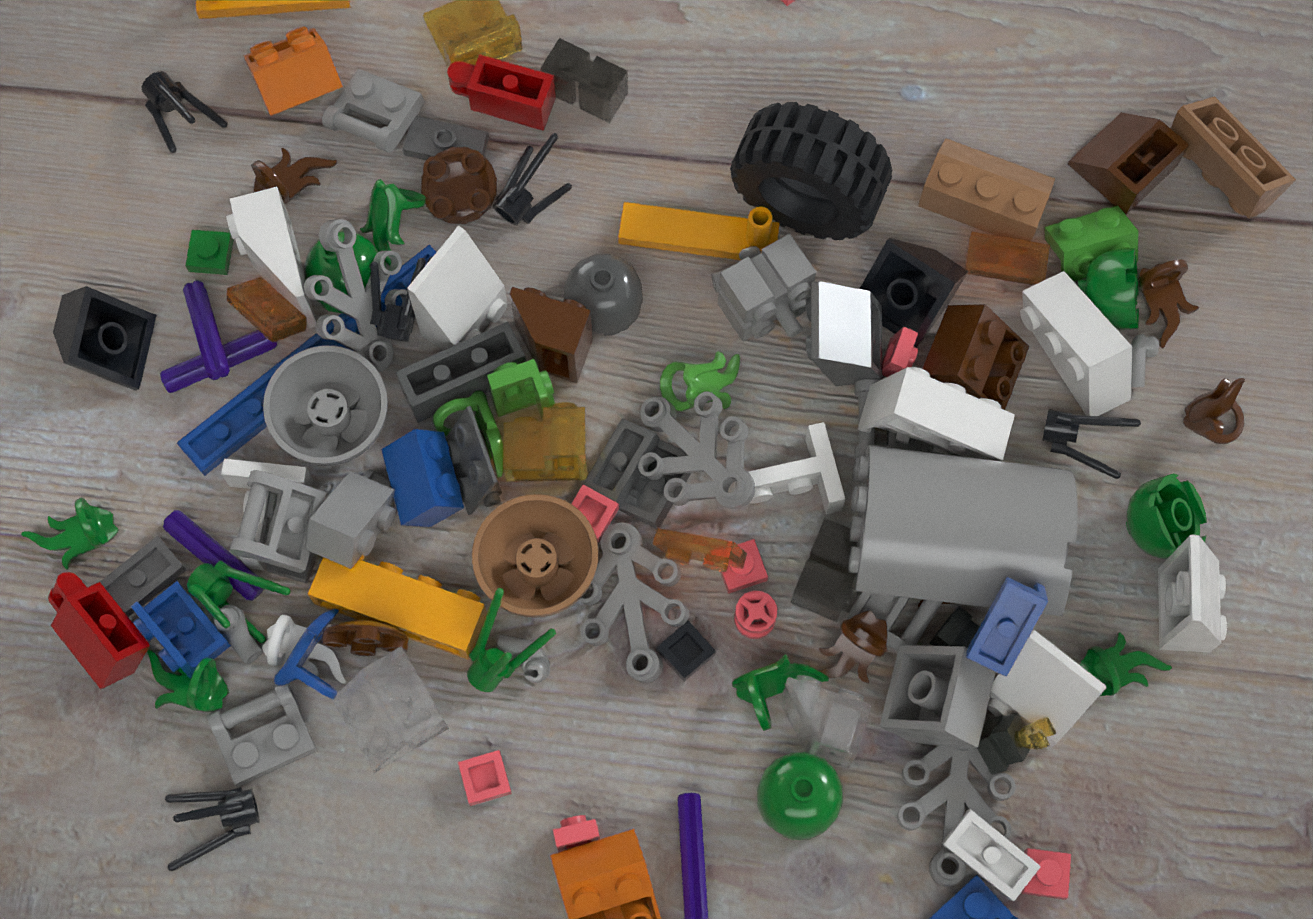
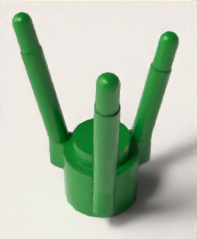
(213, 588)
(493, 665)

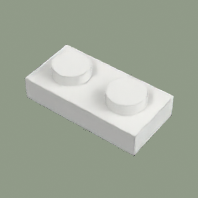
(991, 855)

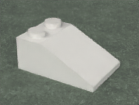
(268, 239)
(456, 293)
(1191, 599)
(1044, 686)

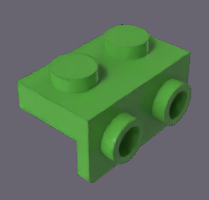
(1089, 236)
(520, 387)

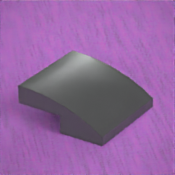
(620, 480)

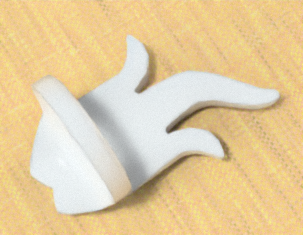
(284, 637)

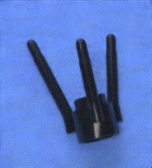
(167, 96)
(514, 200)
(397, 320)
(1064, 427)
(235, 809)

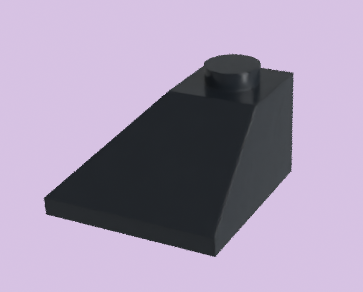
(912, 286)
(104, 336)

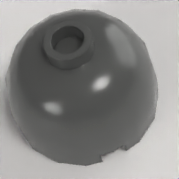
(607, 289)

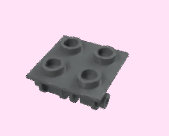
(472, 464)

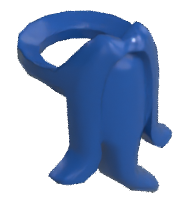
(293, 667)

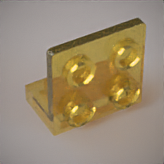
(473, 28)

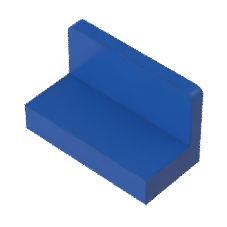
(1007, 625)

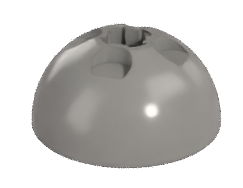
(318, 387)

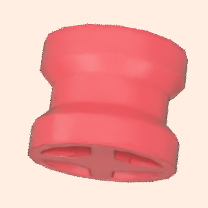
(760, 607)

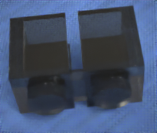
(601, 84)
(825, 579)

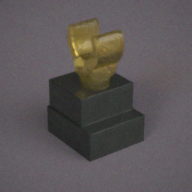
(956, 630)
(1009, 741)

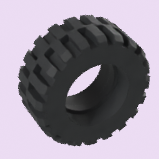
(812, 170)

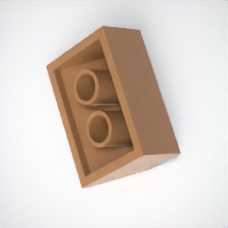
(1231, 157)
(985, 191)

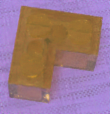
(547, 448)

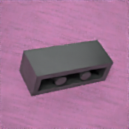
(458, 370)

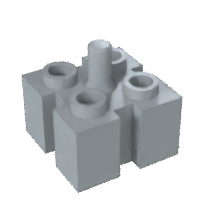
(767, 289)

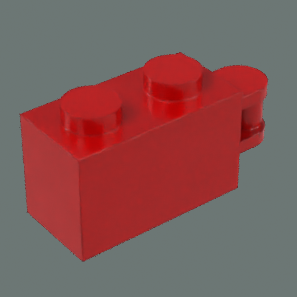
(505, 90)
(96, 630)

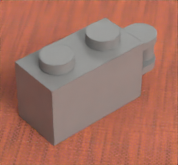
(352, 518)

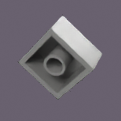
(937, 696)

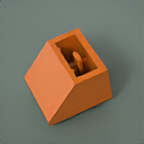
(292, 70)
(606, 879)

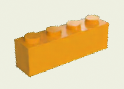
(408, 604)

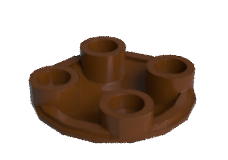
(458, 185)
(364, 637)

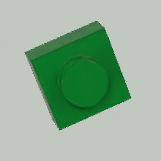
(209, 252)

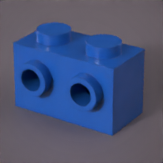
(422, 478)

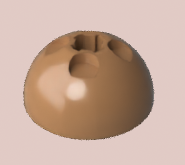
(535, 533)

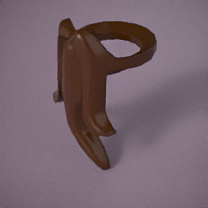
(288, 178)
(1165, 296)
(1205, 409)
(860, 641)

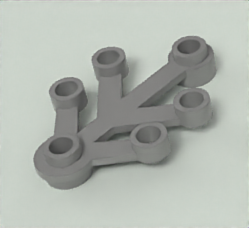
(359, 299)
(701, 456)
(629, 594)
(956, 792)

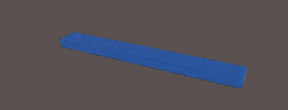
(244, 416)

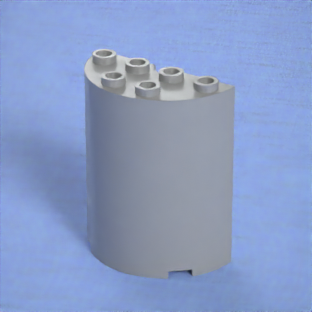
(960, 527)

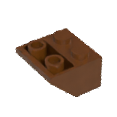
(1129, 158)
(553, 331)
(977, 353)

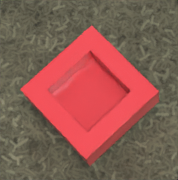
(900, 352)
(596, 508)
(752, 573)
(484, 778)
(575, 832)
(1052, 876)

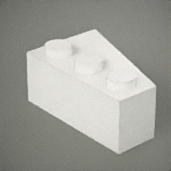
(1079, 343)
(938, 415)

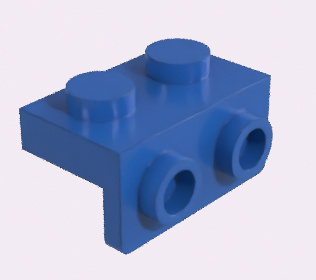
(180, 629)

